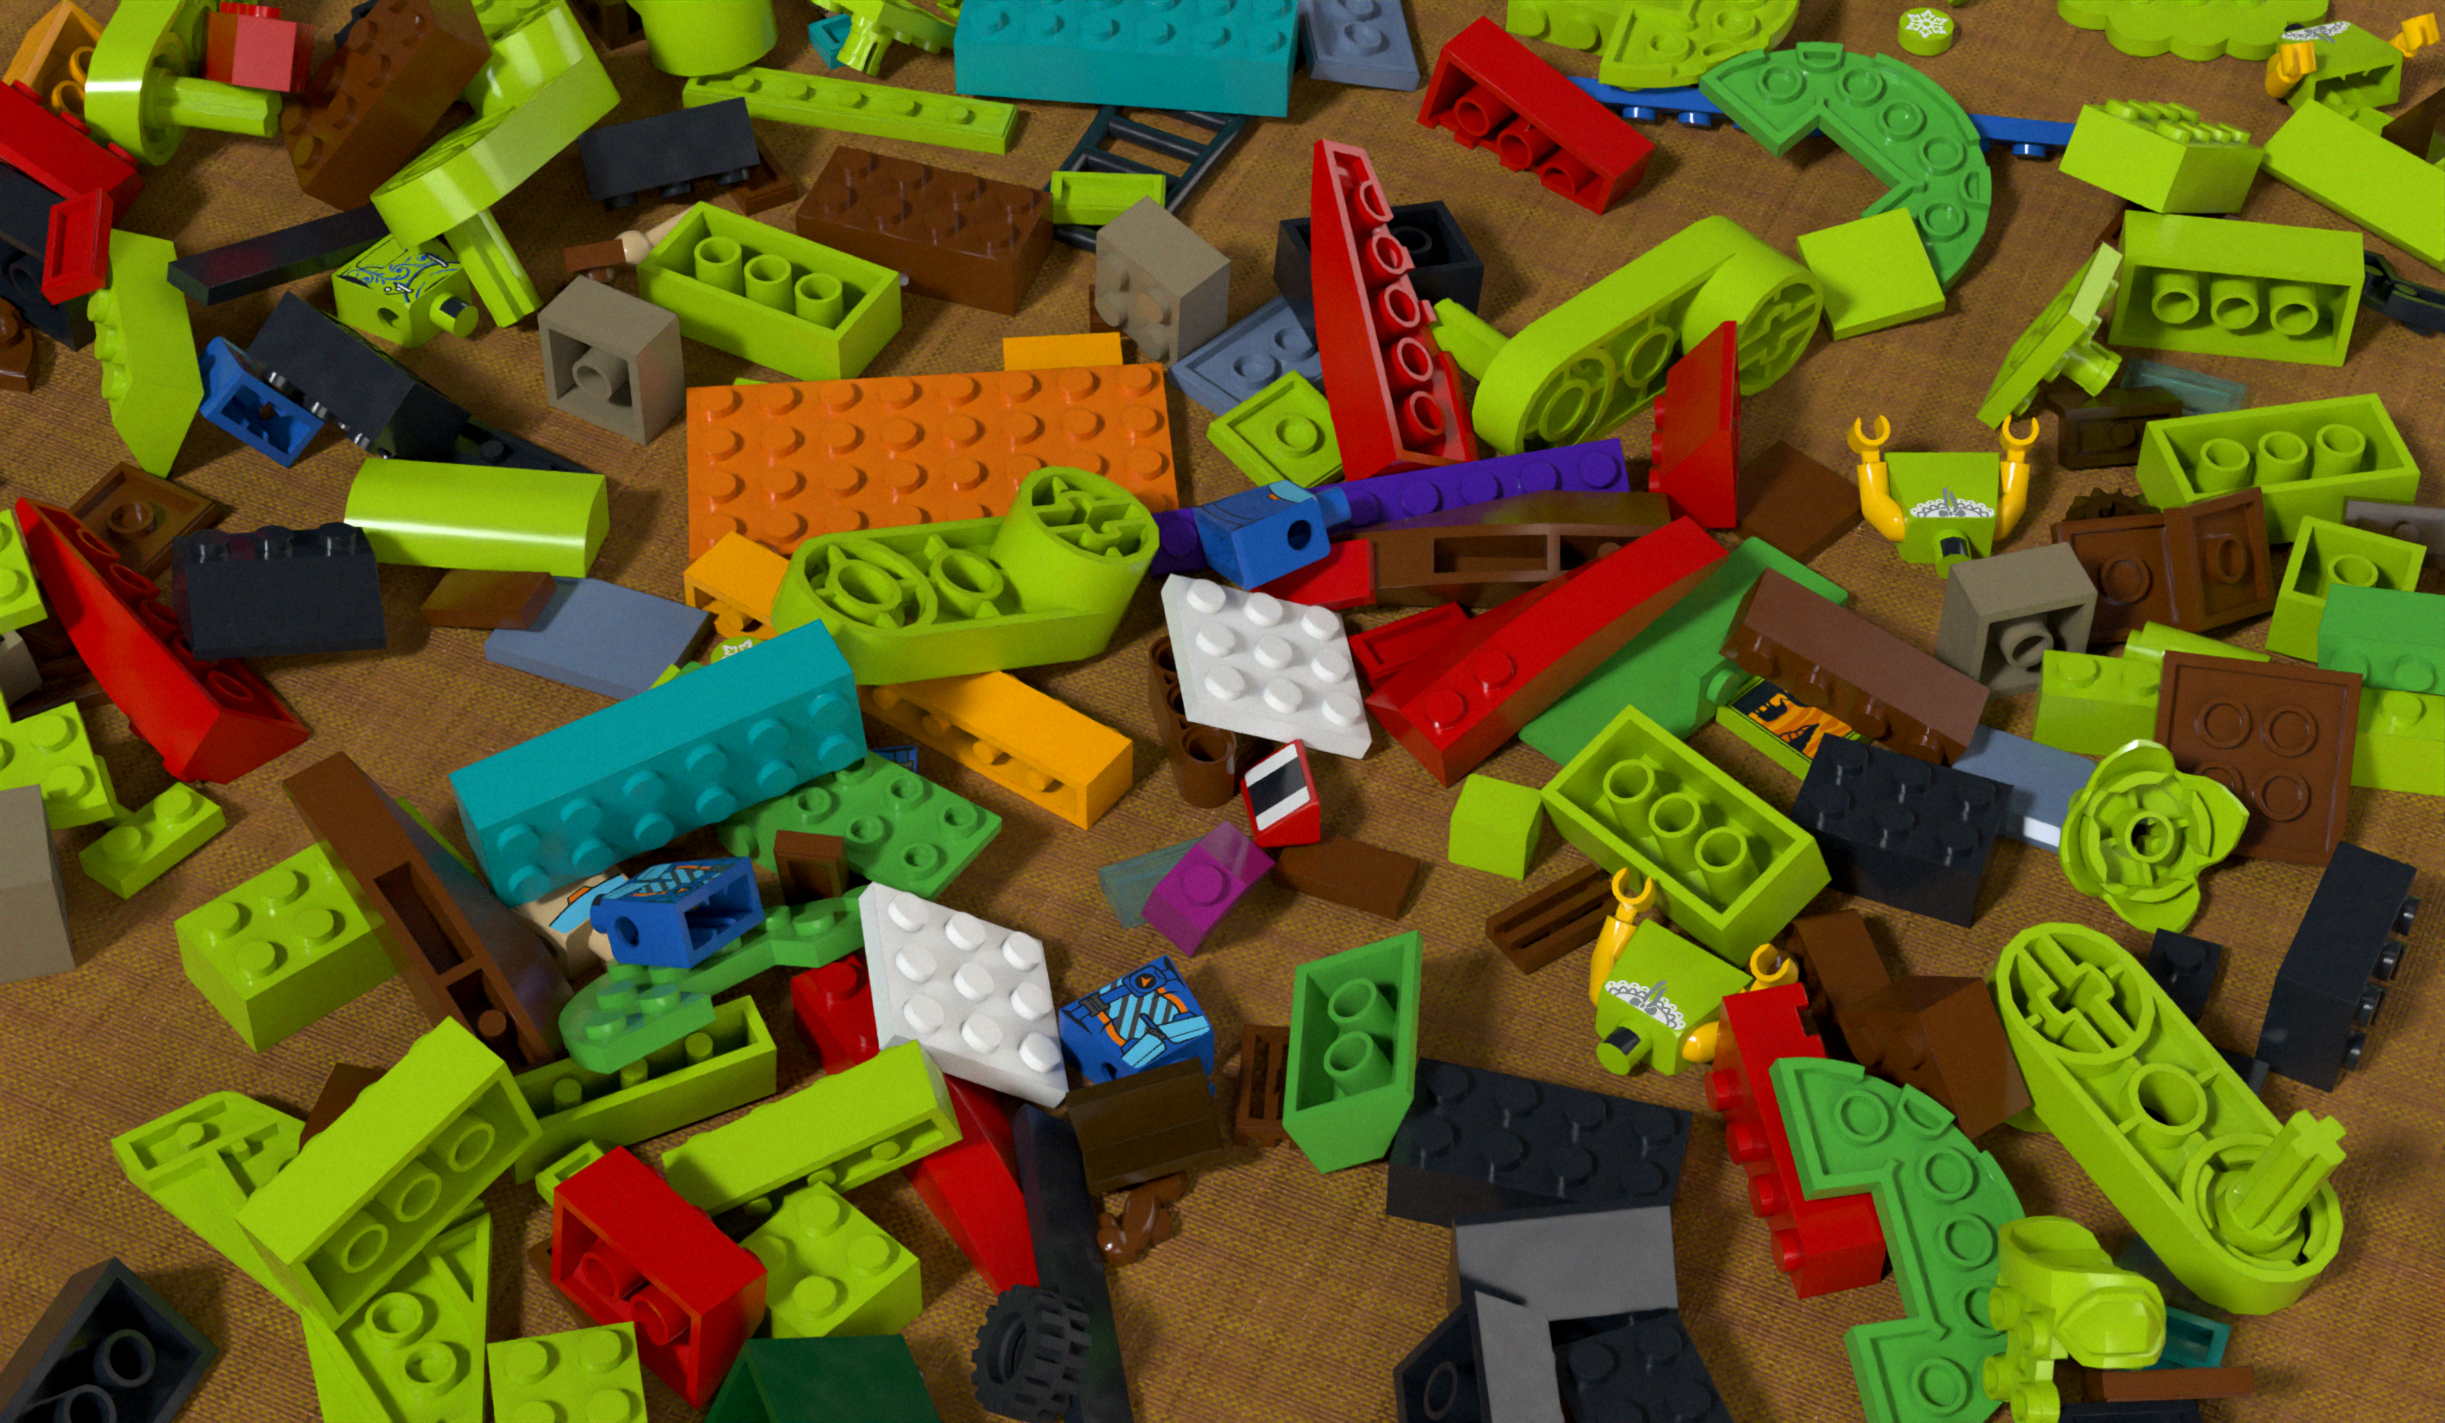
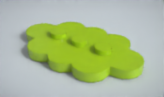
(2193, 27)

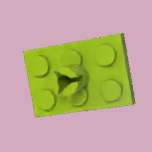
(881, 21)
(2059, 343)

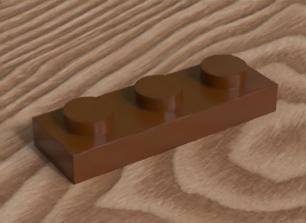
(595, 261)

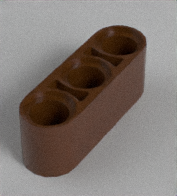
(1199, 754)
(1838, 967)

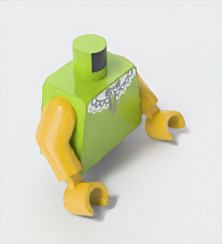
(2344, 63)
(1942, 503)
(1660, 992)

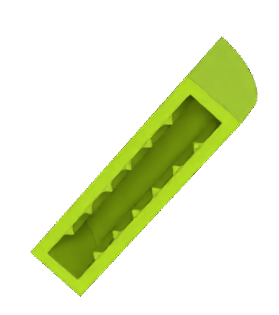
(2362, 179)
(480, 516)

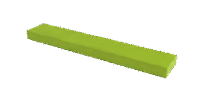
(860, 107)

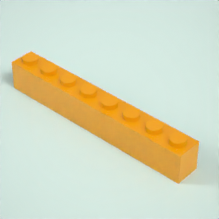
(976, 718)

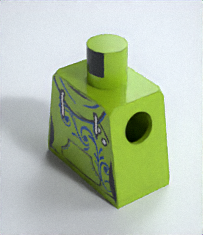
(405, 293)

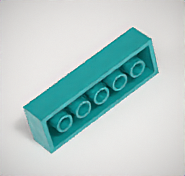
(1131, 52)
(660, 764)

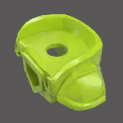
(2062, 1298)

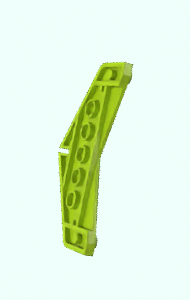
(404, 1353)

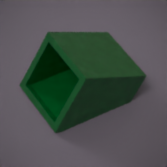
(824, 1382)

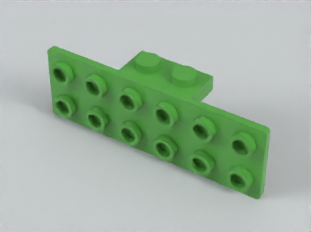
(1672, 664)
(892, 823)

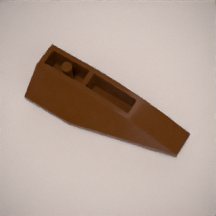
(1502, 545)
(434, 919)

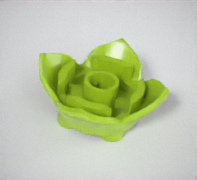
(2187, 825)

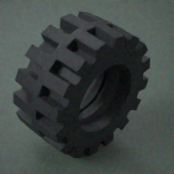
(1030, 1354)

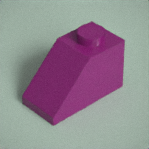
(1206, 887)

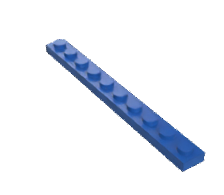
(2026, 136)

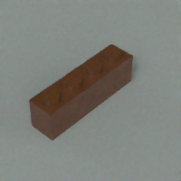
(1853, 670)

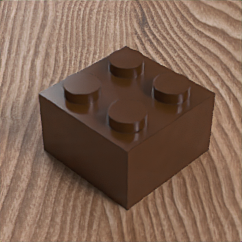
(1944, 1043)

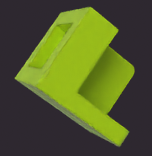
(1495, 826)

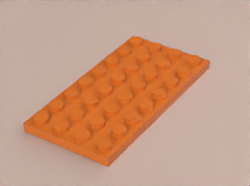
(913, 448)

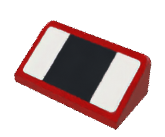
(1281, 798)

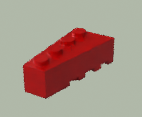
(255, 48)
(1533, 117)
(1818, 1242)

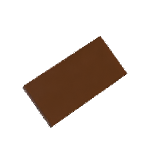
(138, 520)

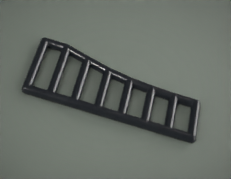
(1179, 190)

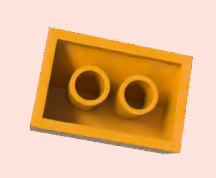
(57, 58)

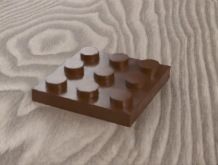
(2272, 739)

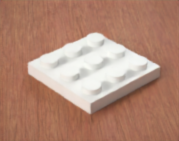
(1265, 666)
(964, 992)

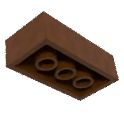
(381, 96)
(942, 228)

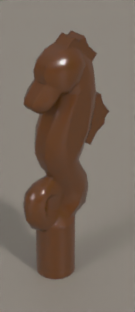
(1141, 1219)

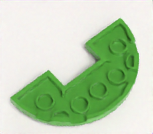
(1886, 120)
(648, 1006)
(1939, 1223)

